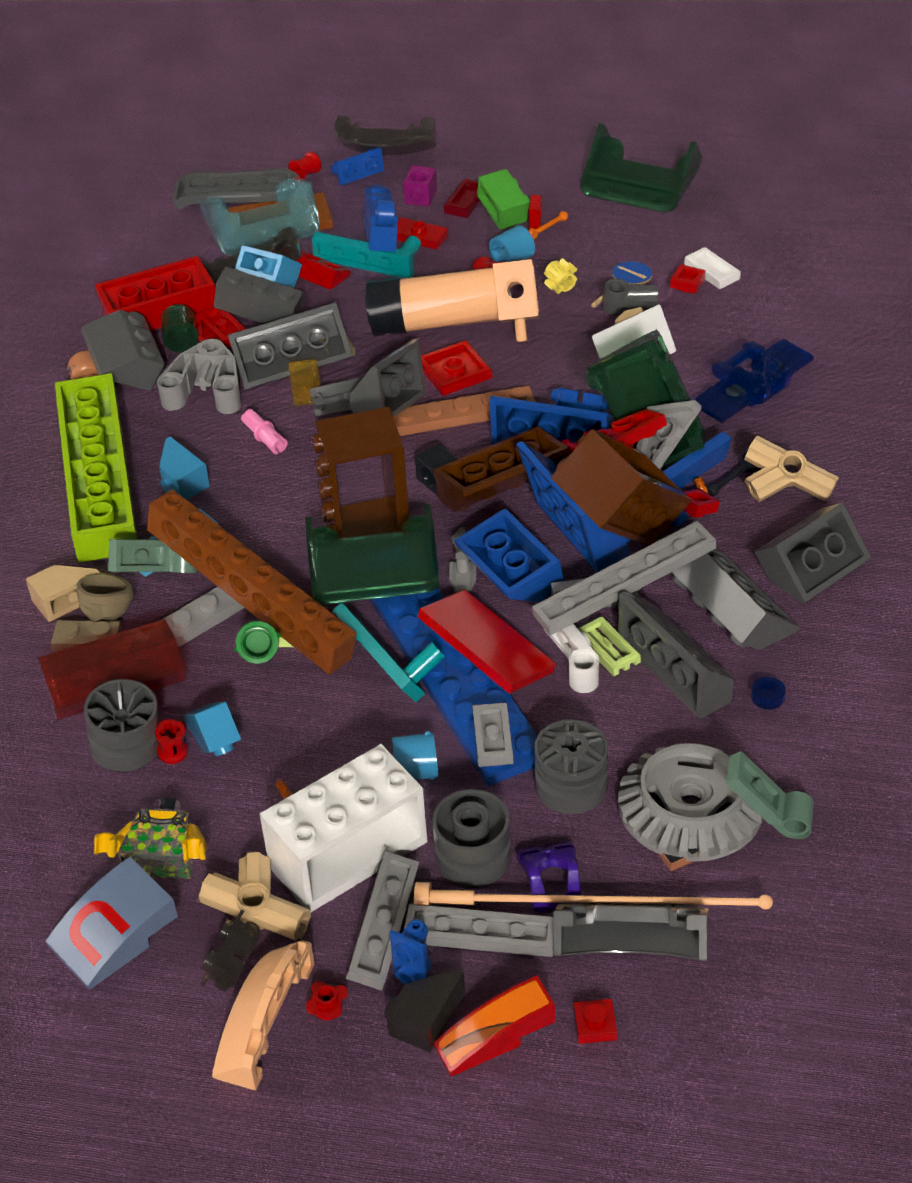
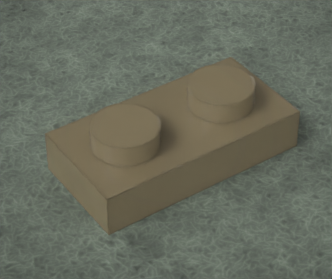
(74, 633)

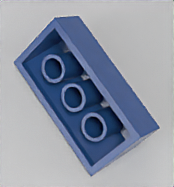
(516, 416)

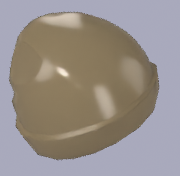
(104, 596)

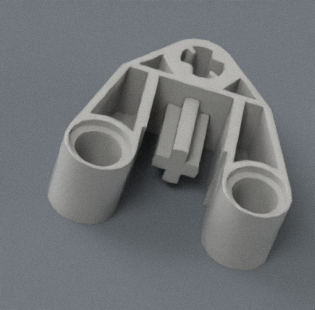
(199, 367)

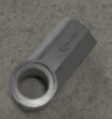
(621, 296)

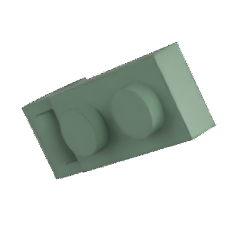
(145, 556)
(788, 812)

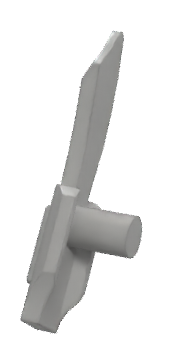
(462, 572)

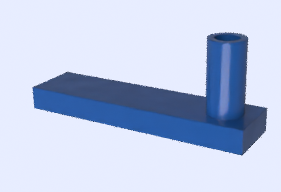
(697, 464)

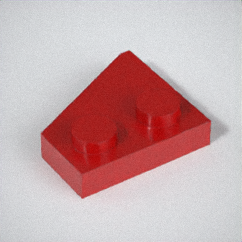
(217, 325)

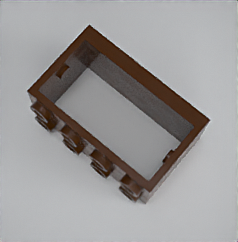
(353, 439)
(620, 488)

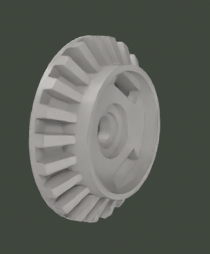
(685, 826)

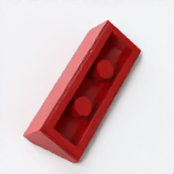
(321, 271)

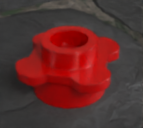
(326, 1009)

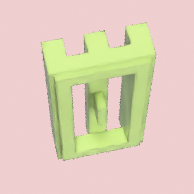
(608, 655)

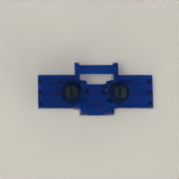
(743, 388)

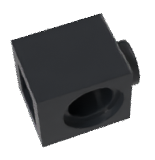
(430, 460)

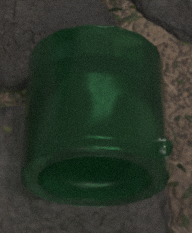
(179, 328)

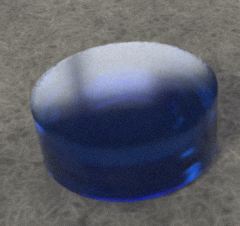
(768, 693)

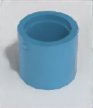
(512, 245)
(417, 755)

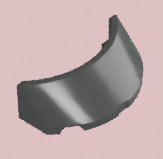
(631, 929)

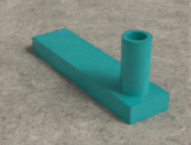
(357, 254)
(404, 678)

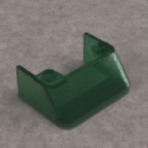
(373, 563)

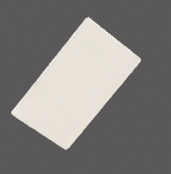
(632, 329)

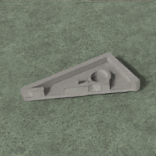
(678, 419)

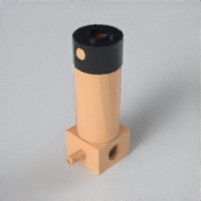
(453, 299)

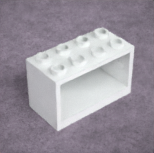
(342, 825)

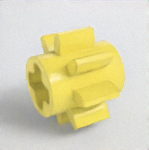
(560, 276)

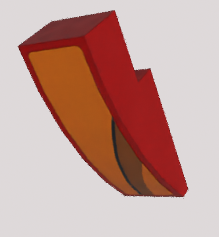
(496, 1026)

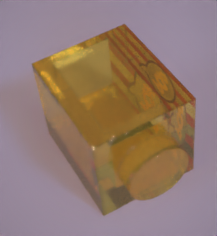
(302, 377)

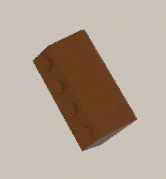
(492, 469)

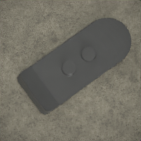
(229, 186)

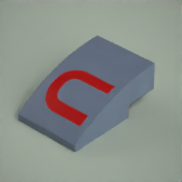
(111, 923)

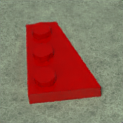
(630, 428)

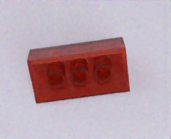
(139, 654)

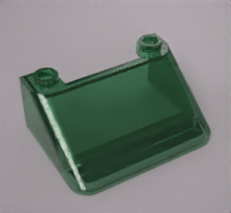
(632, 182)

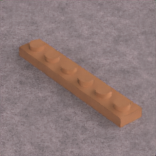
(454, 411)

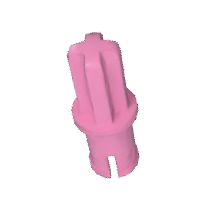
(264, 431)

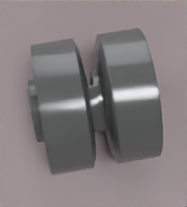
(121, 725)
(471, 838)

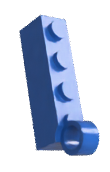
(380, 219)

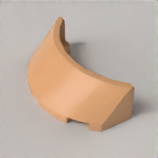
(255, 1012)

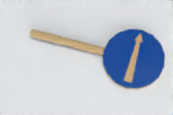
(631, 272)

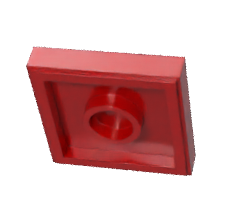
(455, 368)

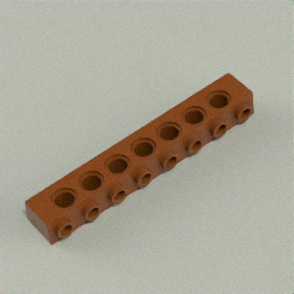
(251, 581)

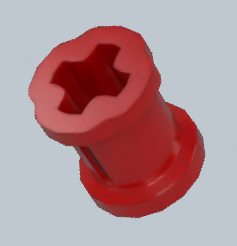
(306, 165)
(166, 743)

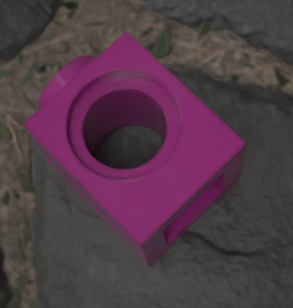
(420, 185)

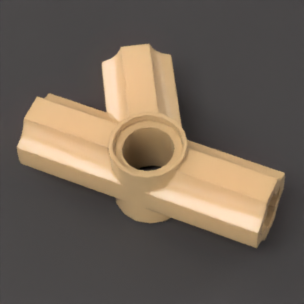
(775, 478)
(254, 897)

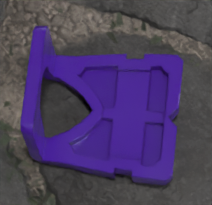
(538, 858)

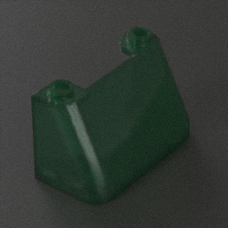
(644, 377)

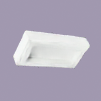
(717, 270)

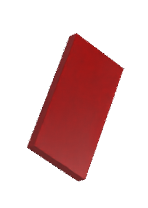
(487, 641)

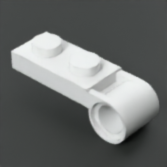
(581, 656)

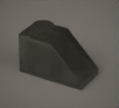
(425, 1008)

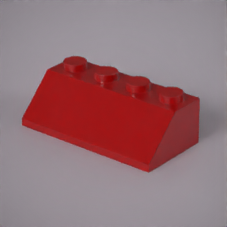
(157, 289)

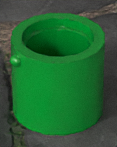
(257, 642)

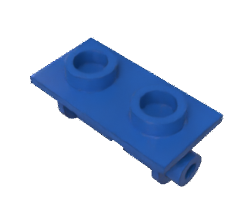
(358, 166)
(569, 398)
(410, 952)

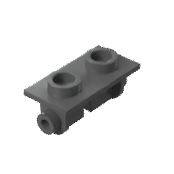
(333, 396)

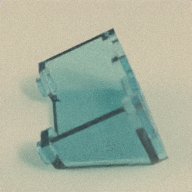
(255, 226)

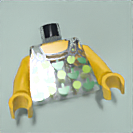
(158, 841)

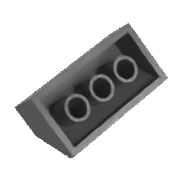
(267, 349)
(735, 601)
(674, 656)

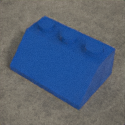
(511, 557)

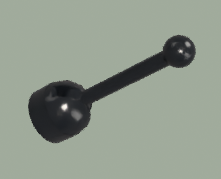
(713, 489)

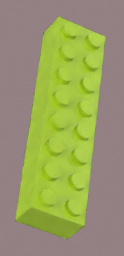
(94, 465)

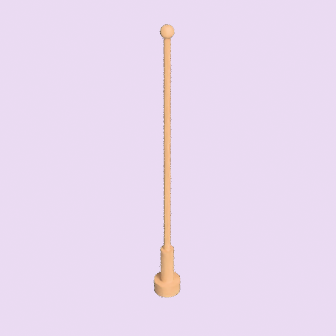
(426, 896)

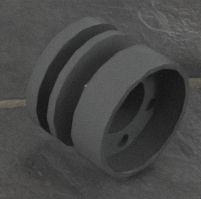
(571, 766)

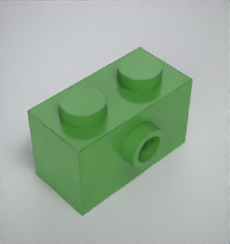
(503, 199)

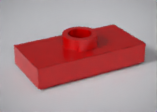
(429, 234)

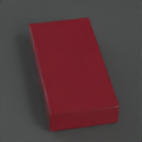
(463, 199)

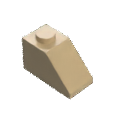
(56, 589)

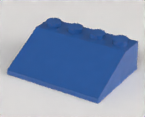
(594, 544)

